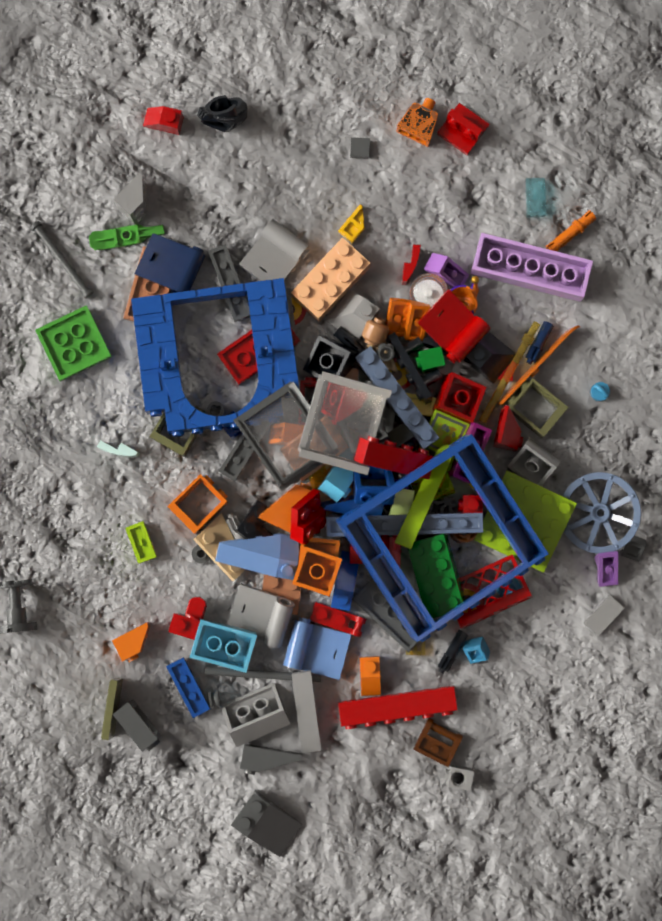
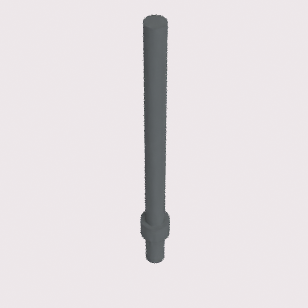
(255, 674)

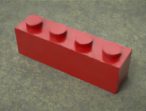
(390, 456)

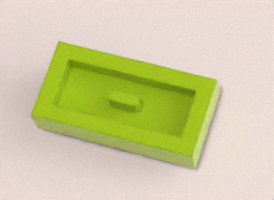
(141, 542)

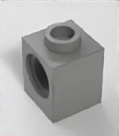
(465, 784)

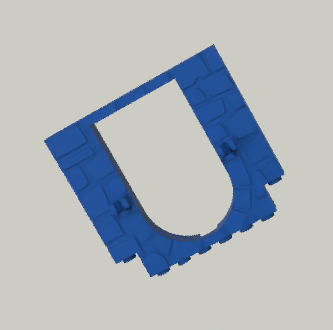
(160, 356)

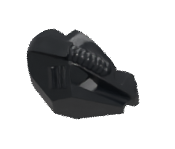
(223, 113)

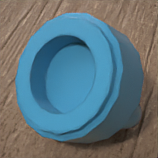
(600, 391)

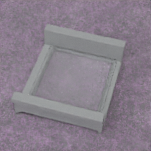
(337, 419)

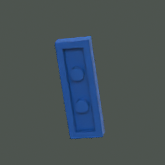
(188, 687)

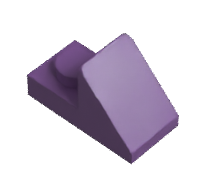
(607, 568)

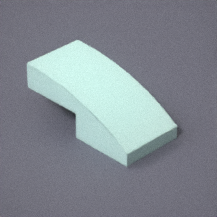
(123, 450)

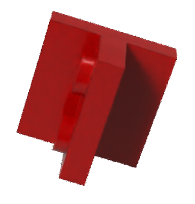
(462, 128)

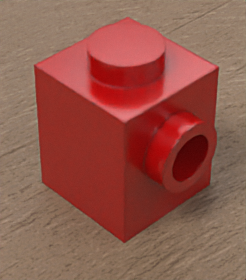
(470, 504)

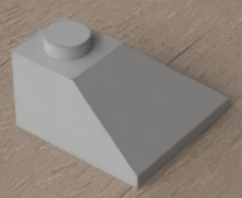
(353, 314)

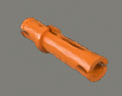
(577, 227)

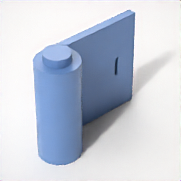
(314, 649)

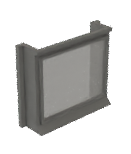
(275, 434)

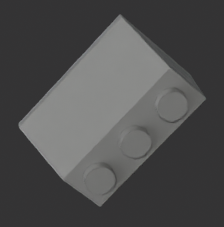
(255, 715)

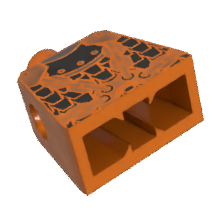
(419, 122)

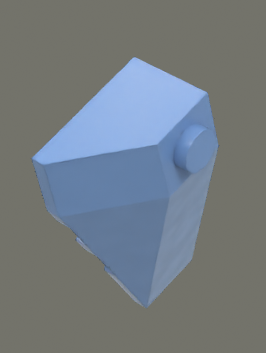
(266, 555)

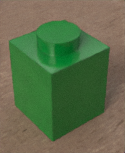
(430, 359)

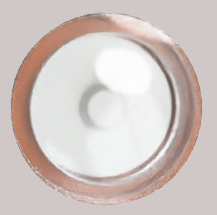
(427, 289)

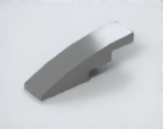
(306, 711)

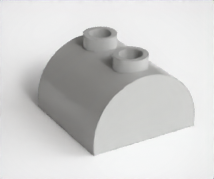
(533, 462)

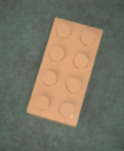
(330, 279)

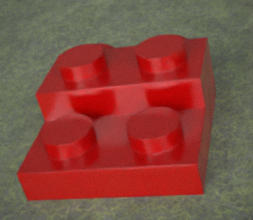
(307, 517)

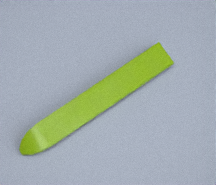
(422, 503)

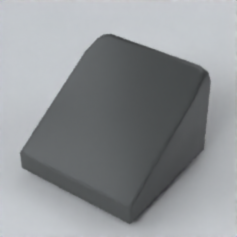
(634, 549)

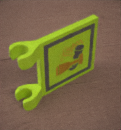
(448, 429)

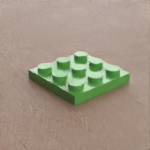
(73, 343)

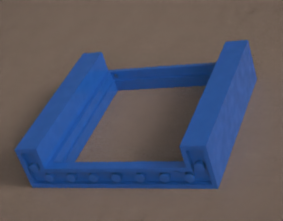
(389, 575)

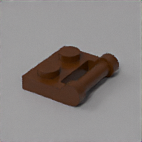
(435, 748)

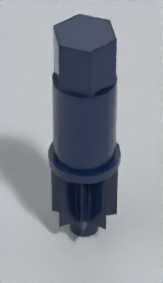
(539, 342)

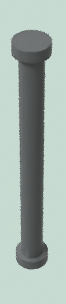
(62, 260)

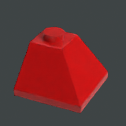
(508, 431)

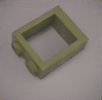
(561, 407)
(155, 435)

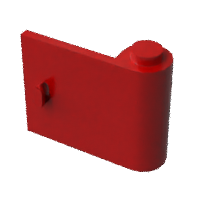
(454, 328)

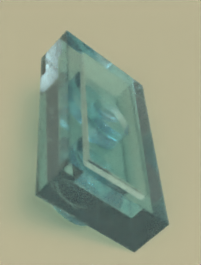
(535, 197)

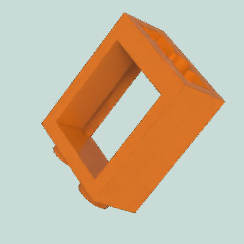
(173, 506)

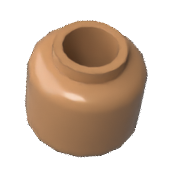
(375, 332)

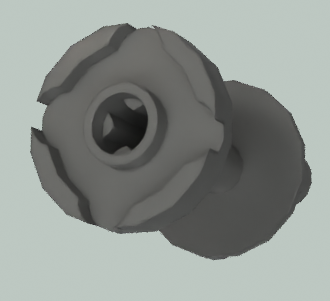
(16, 614)

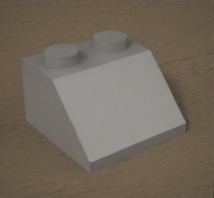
(133, 200)

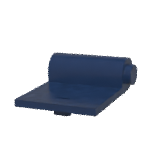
(172, 265)

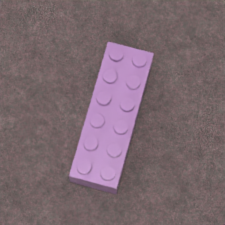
(531, 267)

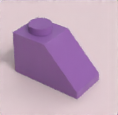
(446, 269)

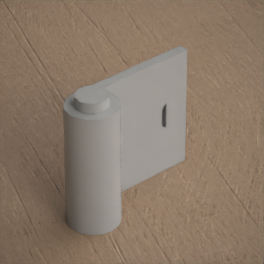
(275, 253)
(263, 614)

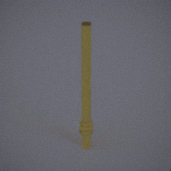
(527, 340)

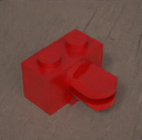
(187, 624)

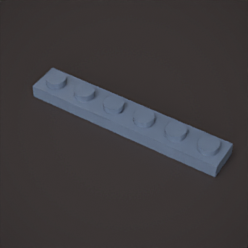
(399, 400)

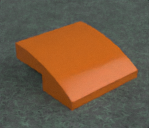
(403, 318)

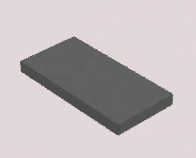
(378, 608)

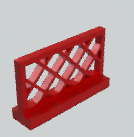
(498, 605)

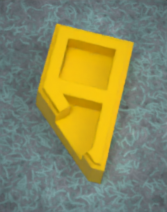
(354, 225)

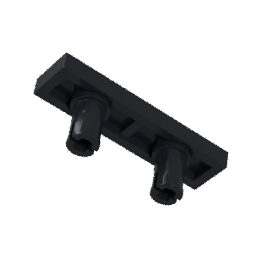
(413, 377)

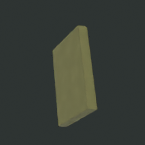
(112, 706)

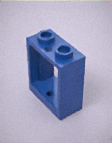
(364, 493)

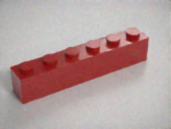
(396, 706)

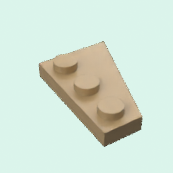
(209, 541)

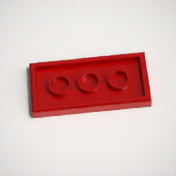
(241, 357)

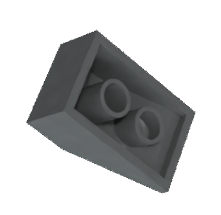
(266, 823)

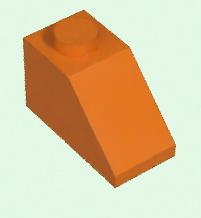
(132, 642)
(370, 675)

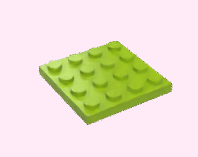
(542, 508)

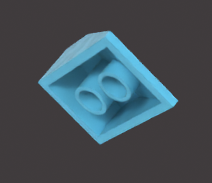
(223, 645)

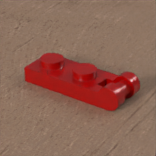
(337, 619)

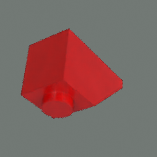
(164, 119)

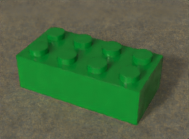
(436, 575)

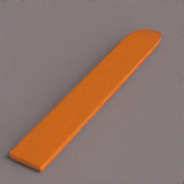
(534, 368)

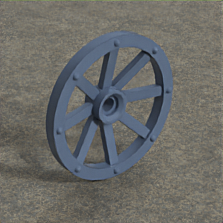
(632, 496)

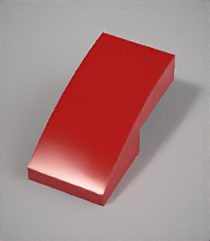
(409, 268)

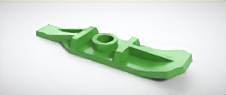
(114, 237)

